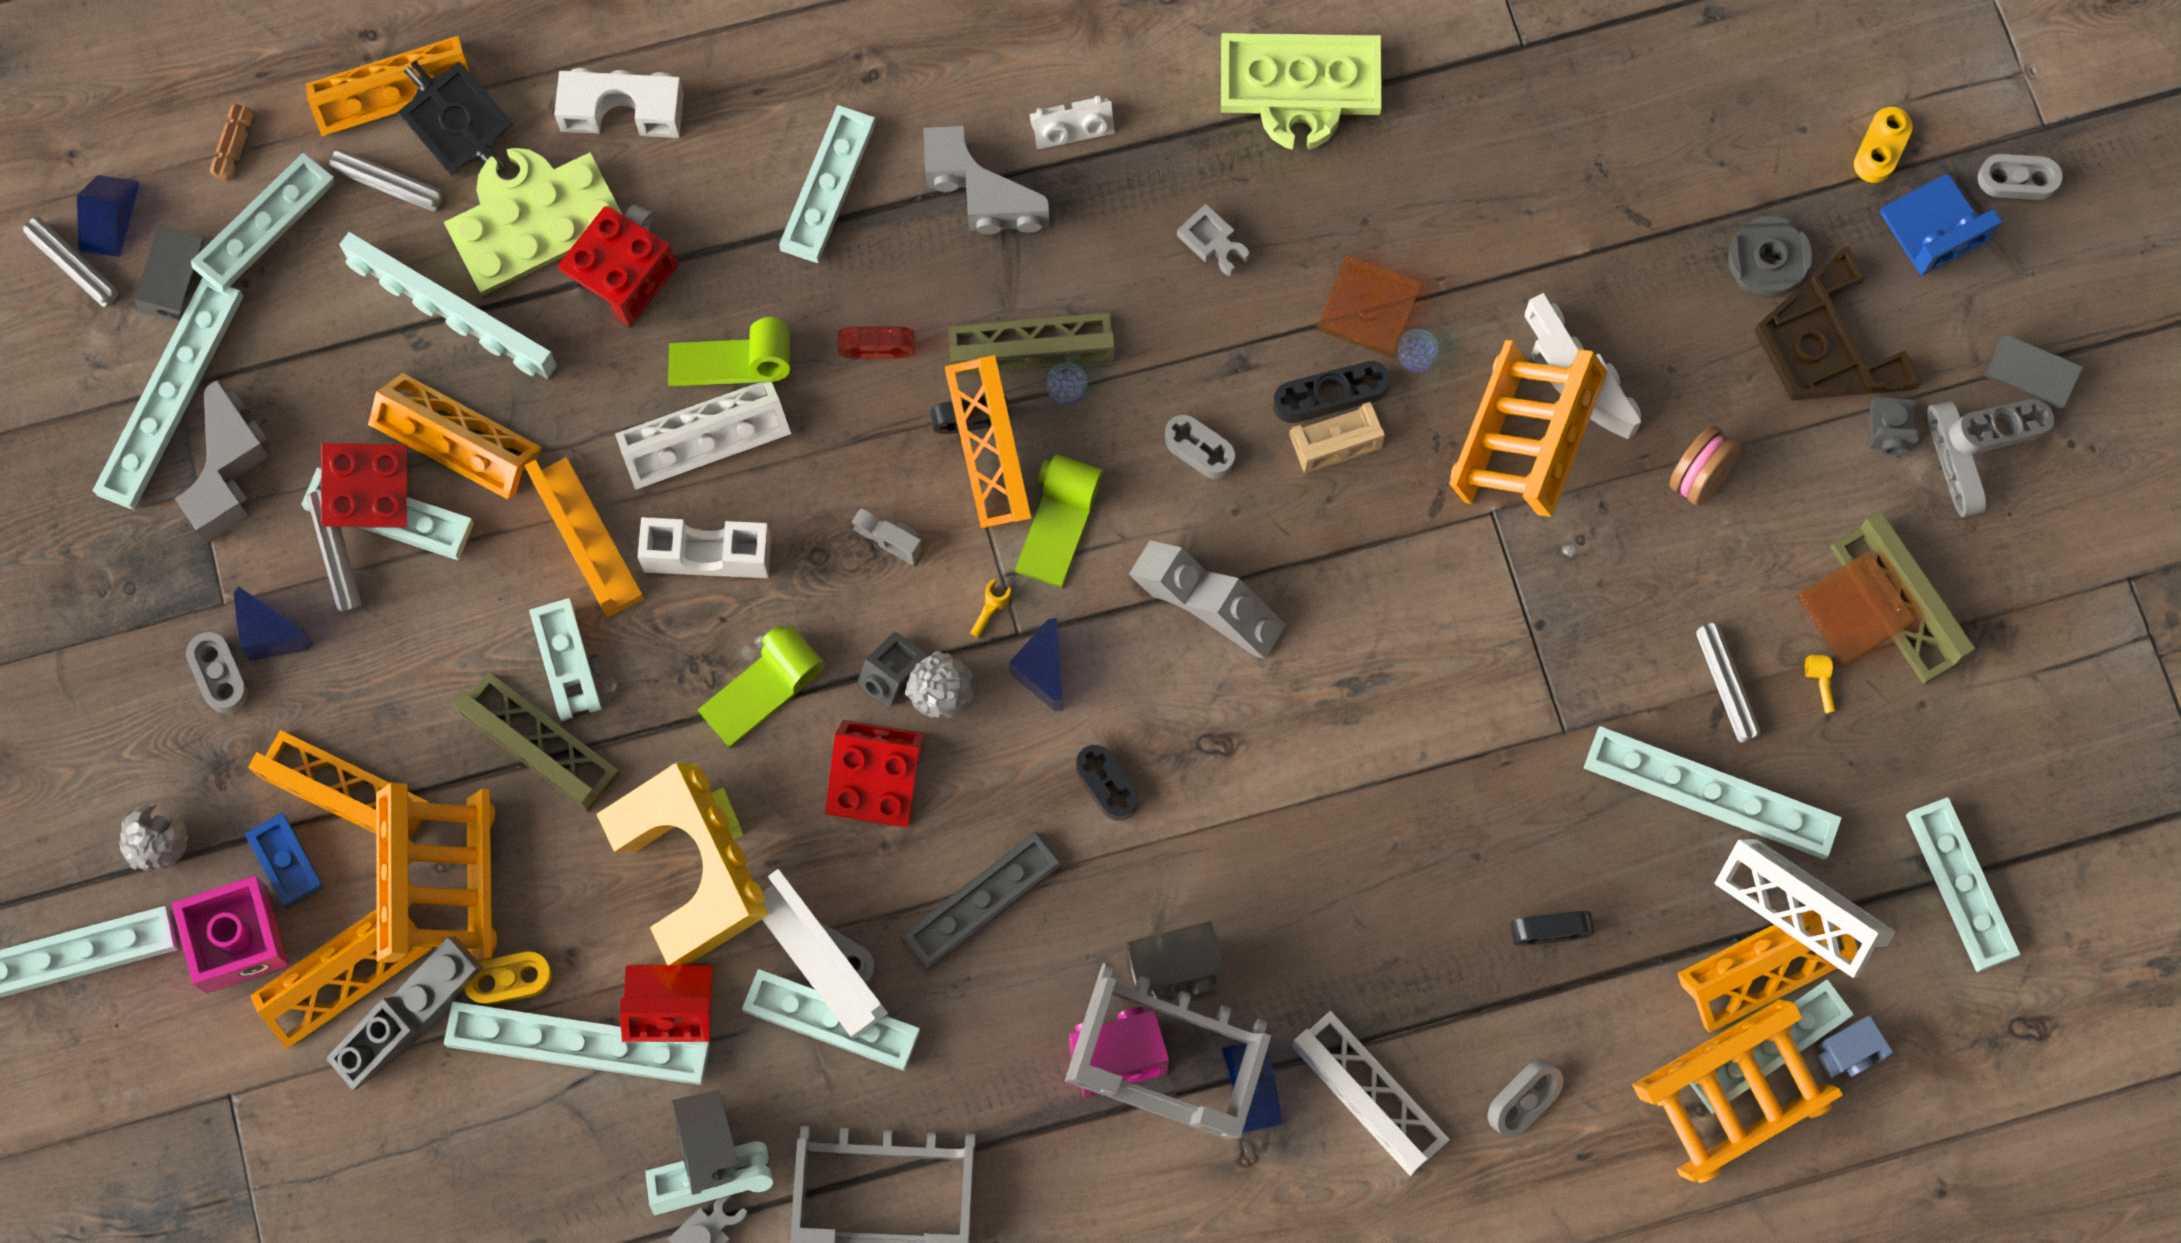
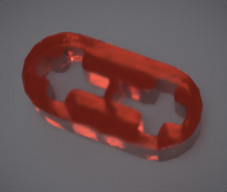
(876, 342)

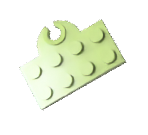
(1300, 80)
(527, 218)

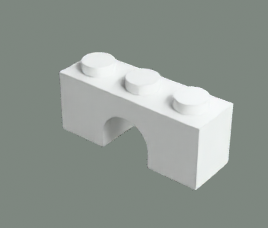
(587, 96)
(675, 548)

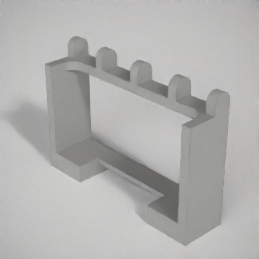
(1082, 1074)
(812, 1235)

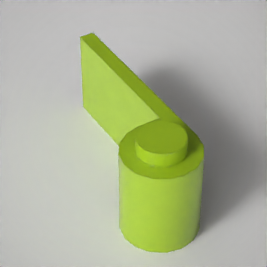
(754, 360)
(1060, 519)
(765, 686)

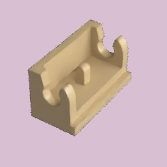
(1337, 439)

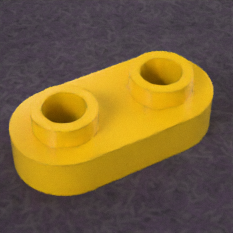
(1885, 142)
(508, 977)

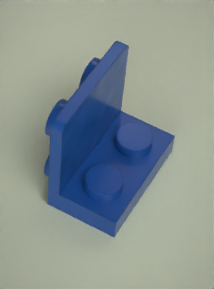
(1937, 224)

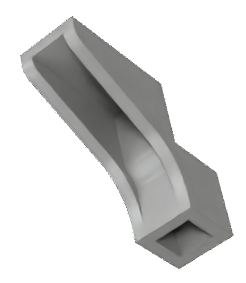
(991, 199)
(231, 451)
(1215, 598)

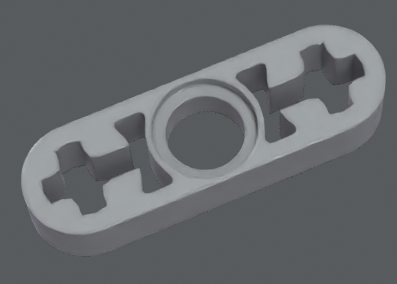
(1991, 437)
(1957, 467)

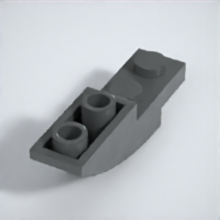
(406, 1014)

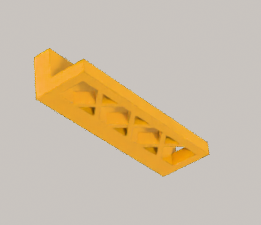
(377, 87)
(448, 438)
(1003, 438)
(585, 536)
(318, 794)
(1758, 955)
(324, 968)

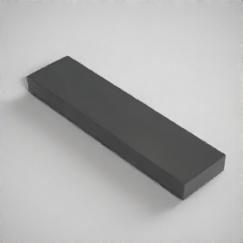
(981, 900)

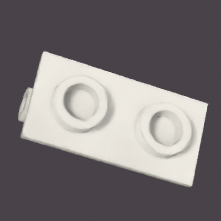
(1084, 121)

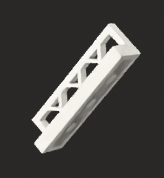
(704, 435)
(1811, 892)
(820, 958)
(1359, 1102)

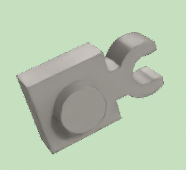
(1209, 236)
(897, 539)
(710, 1229)

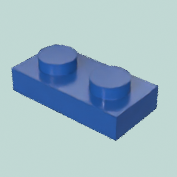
(284, 860)

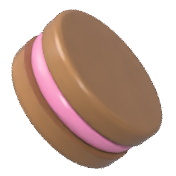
(1705, 465)

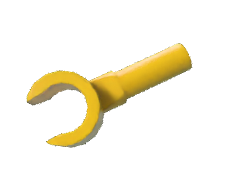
(992, 604)
(1821, 667)

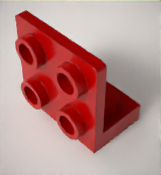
(620, 263)
(363, 485)
(873, 773)
(666, 1003)

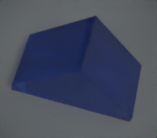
(104, 214)
(264, 631)
(1039, 665)
(1265, 1105)

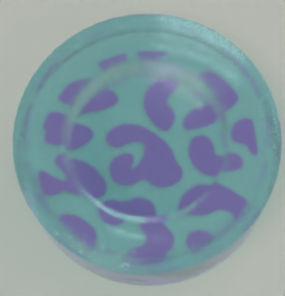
(1417, 350)
(1066, 383)

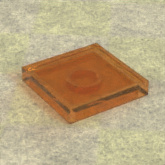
(1368, 306)
(1855, 608)

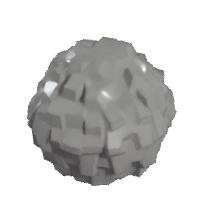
(940, 685)
(150, 842)

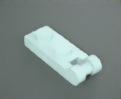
(565, 658)
(670, 1188)

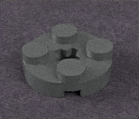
(1756, 275)

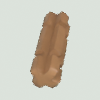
(231, 142)

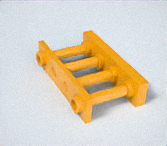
(1553, 452)
(397, 894)
(1701, 1068)

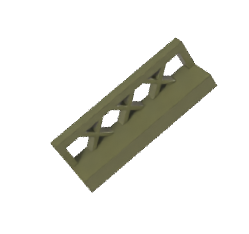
(1035, 351)
(1918, 595)
(522, 747)

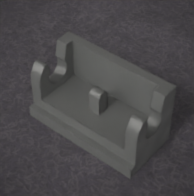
(167, 273)
(2033, 370)
(704, 1140)

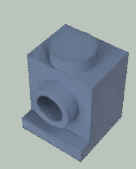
(1852, 1049)

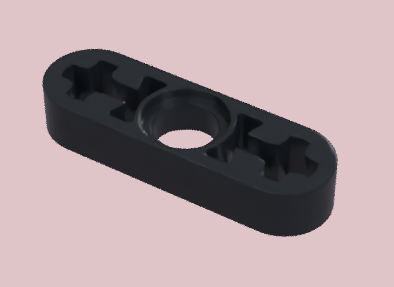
(1300, 387)

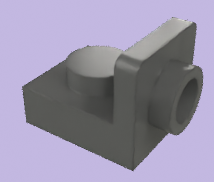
(1892, 425)
(889, 668)

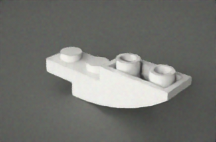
(1557, 348)

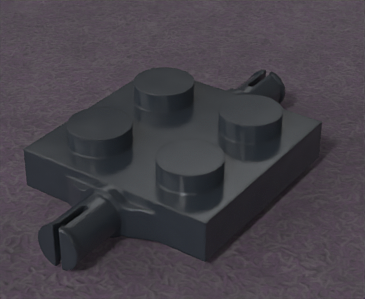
(454, 117)

